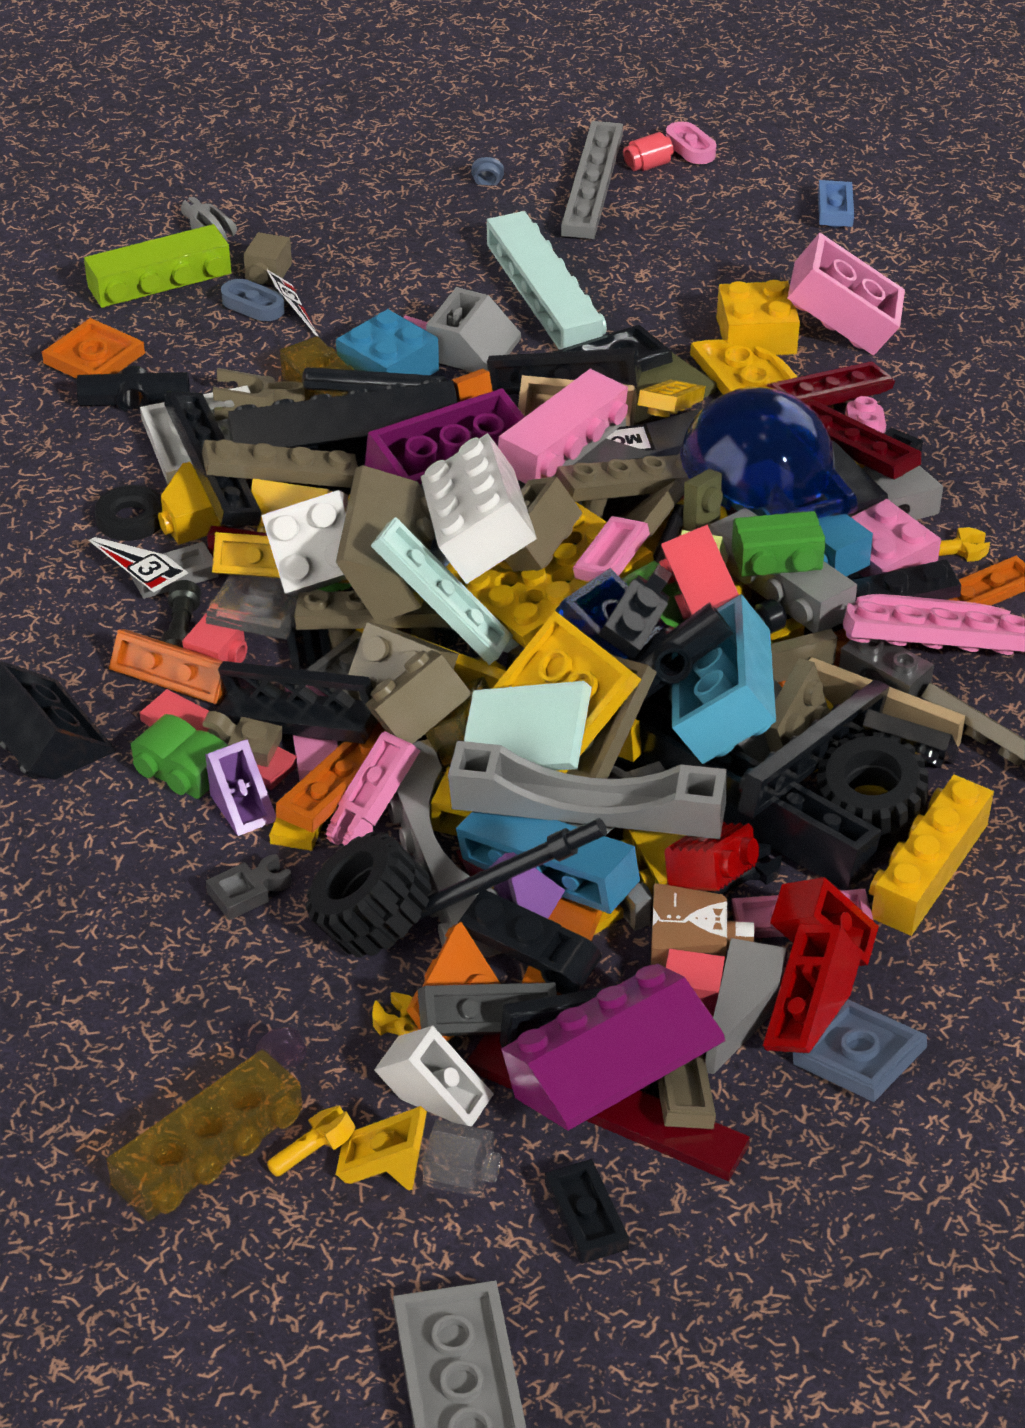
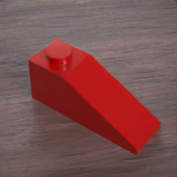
(812, 988)

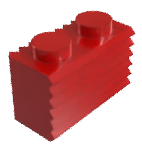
(711, 862)

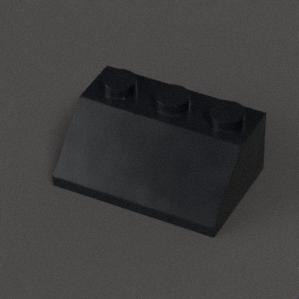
(45, 725)

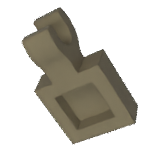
(262, 736)

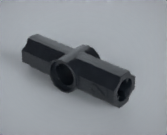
(129, 388)
(690, 640)

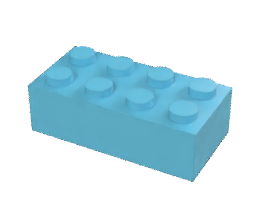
(728, 688)

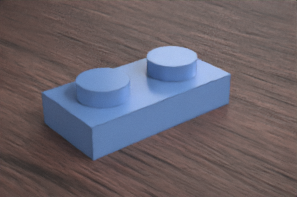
(835, 203)

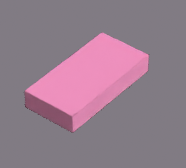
(611, 548)

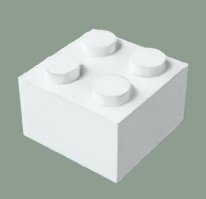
(307, 542)

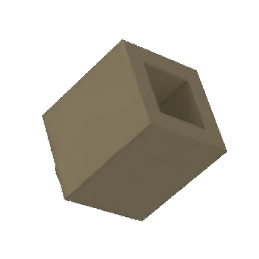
(266, 253)

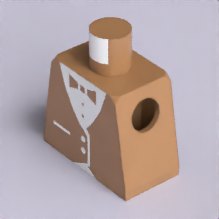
(692, 923)

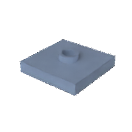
(863, 1051)

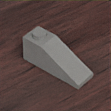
(745, 995)

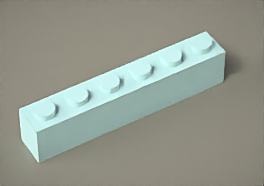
(543, 280)

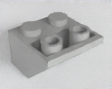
(471, 330)

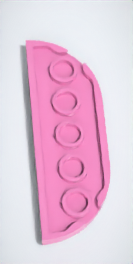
(934, 623)

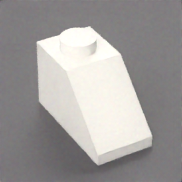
(433, 1075)

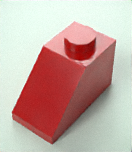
(823, 904)

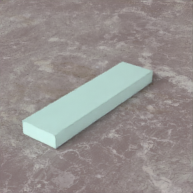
(442, 590)

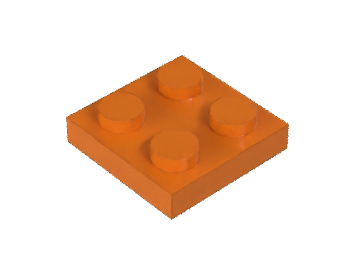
(93, 350)

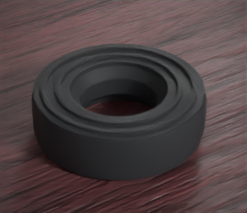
(128, 528)

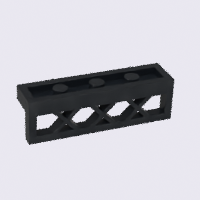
(613, 363)
(301, 710)

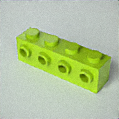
(157, 265)

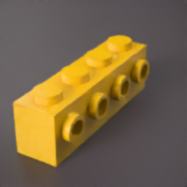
(931, 854)

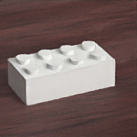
(477, 508)

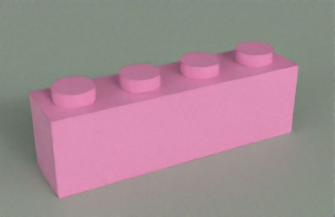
(564, 425)

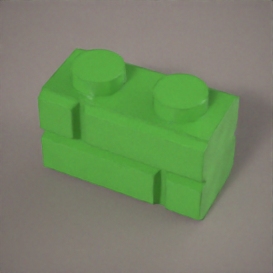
(778, 543)

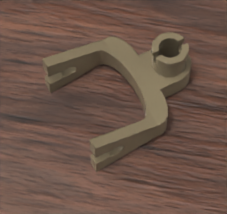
(263, 391)

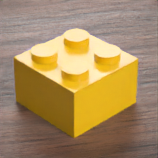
(758, 316)

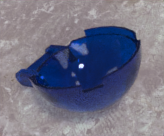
(768, 453)

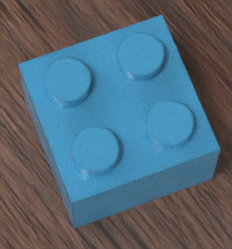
(389, 346)

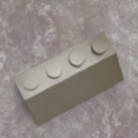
(373, 503)

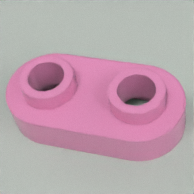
(691, 142)
(867, 412)

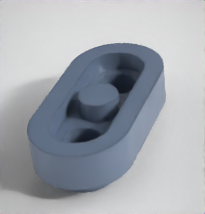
(252, 299)

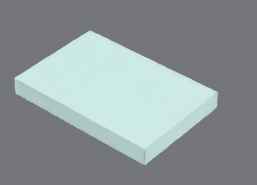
(533, 721)

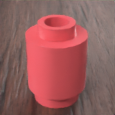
(648, 152)

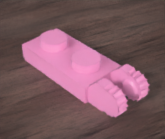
(371, 788)

